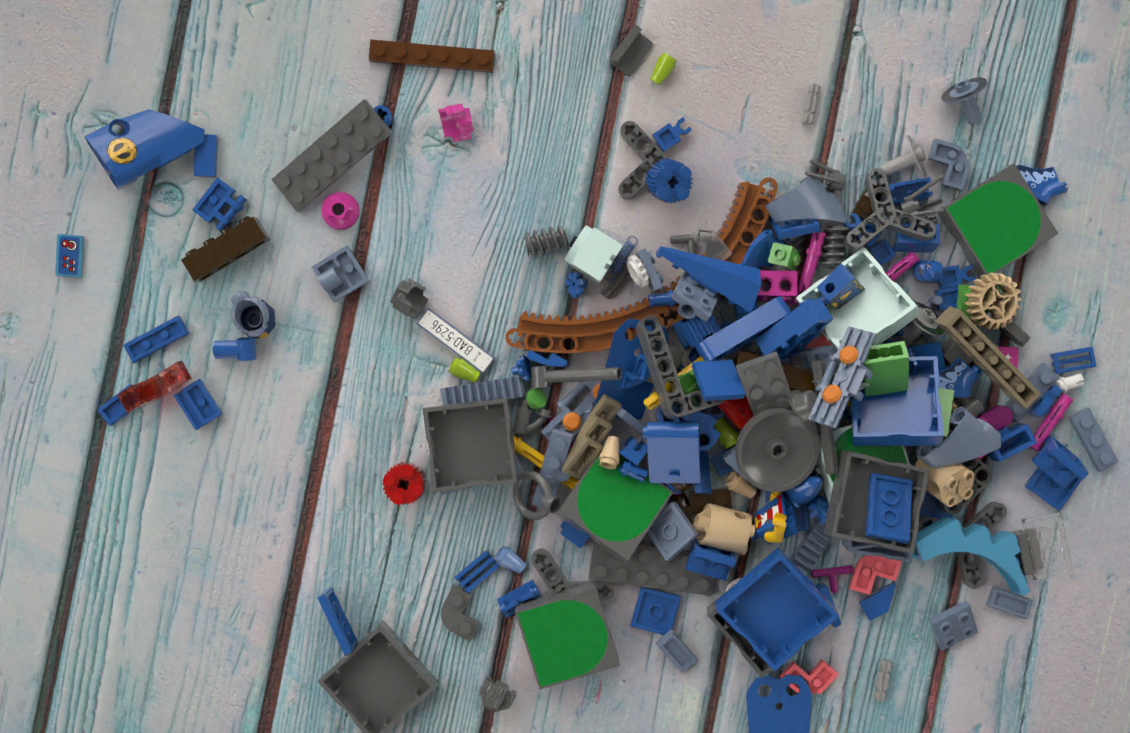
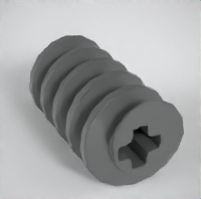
(546, 241)
(834, 247)

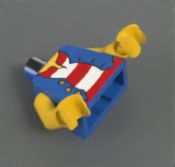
(775, 520)

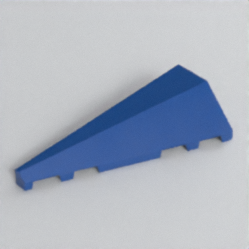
(730, 279)

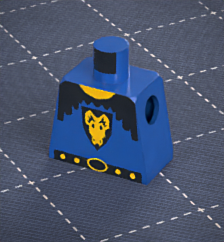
(839, 287)

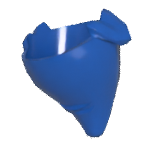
(805, 491)

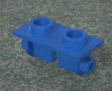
(522, 593)

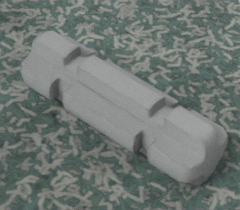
(811, 104)
(883, 680)

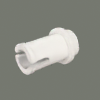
(1069, 382)

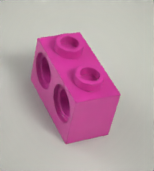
(774, 279)

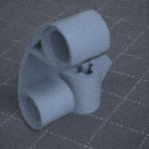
(807, 202)
(967, 441)

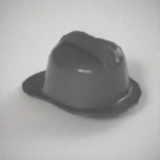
(802, 406)

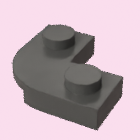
(453, 615)

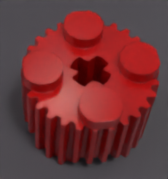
(399, 494)

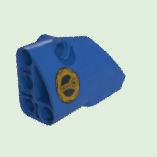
(147, 143)

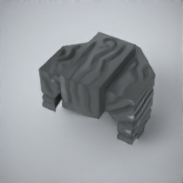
(409, 298)
(496, 695)

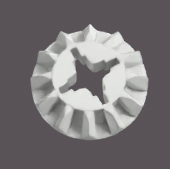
(637, 271)

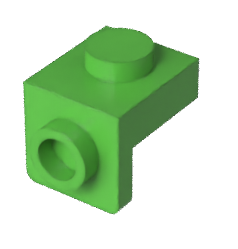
(784, 256)

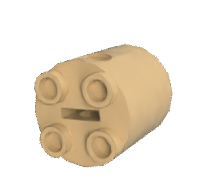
(949, 483)
(724, 528)

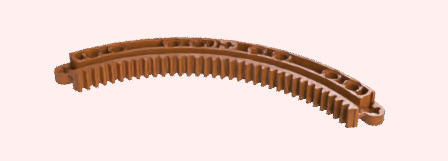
(598, 333)

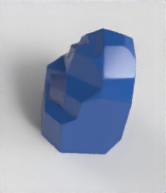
(927, 271)

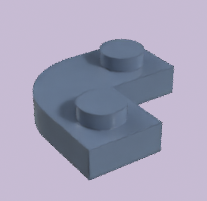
(956, 162)

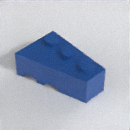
(795, 329)

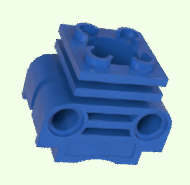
(705, 421)

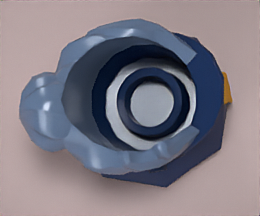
(252, 315)

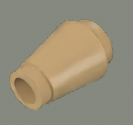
(610, 453)
(740, 485)

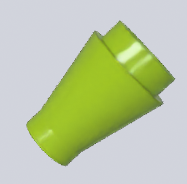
(663, 67)
(461, 369)
(728, 434)

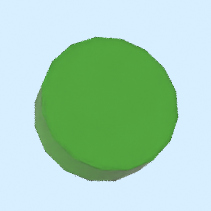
(536, 398)

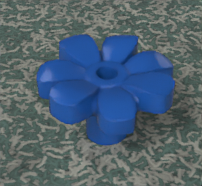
(575, 284)
(522, 368)

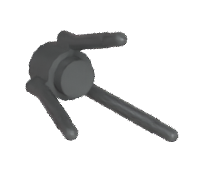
(834, 181)
(912, 206)

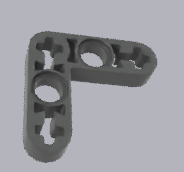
(645, 165)

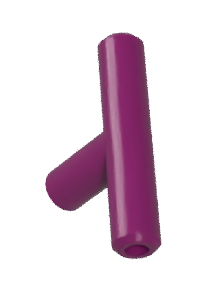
(832, 573)

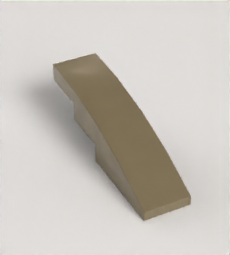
(589, 439)

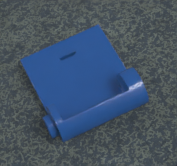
(673, 451)

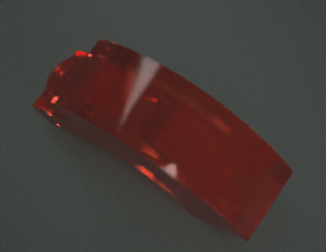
(155, 387)

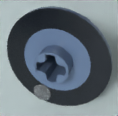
(965, 93)

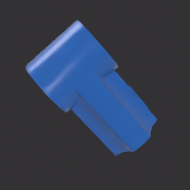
(242, 349)

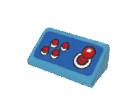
(69, 255)

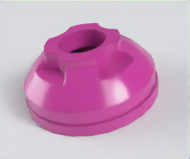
(350, 213)

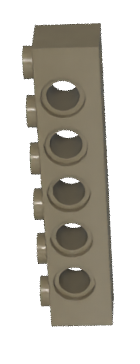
(987, 357)

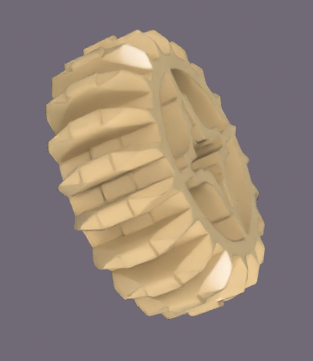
(986, 296)

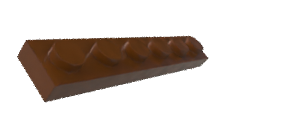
(431, 56)

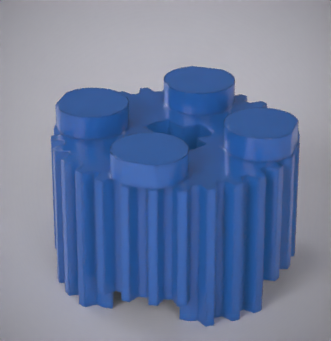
(679, 179)
(695, 330)

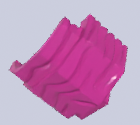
(456, 122)

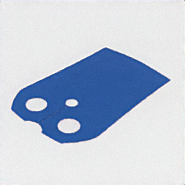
(622, 356)
(793, 716)

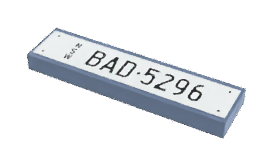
(455, 340)

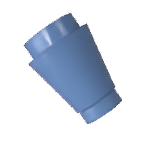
(509, 559)

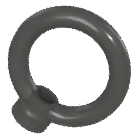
(549, 502)

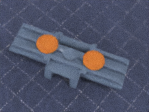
(848, 379)
(573, 421)

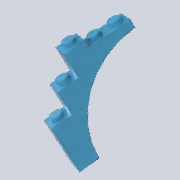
(998, 550)

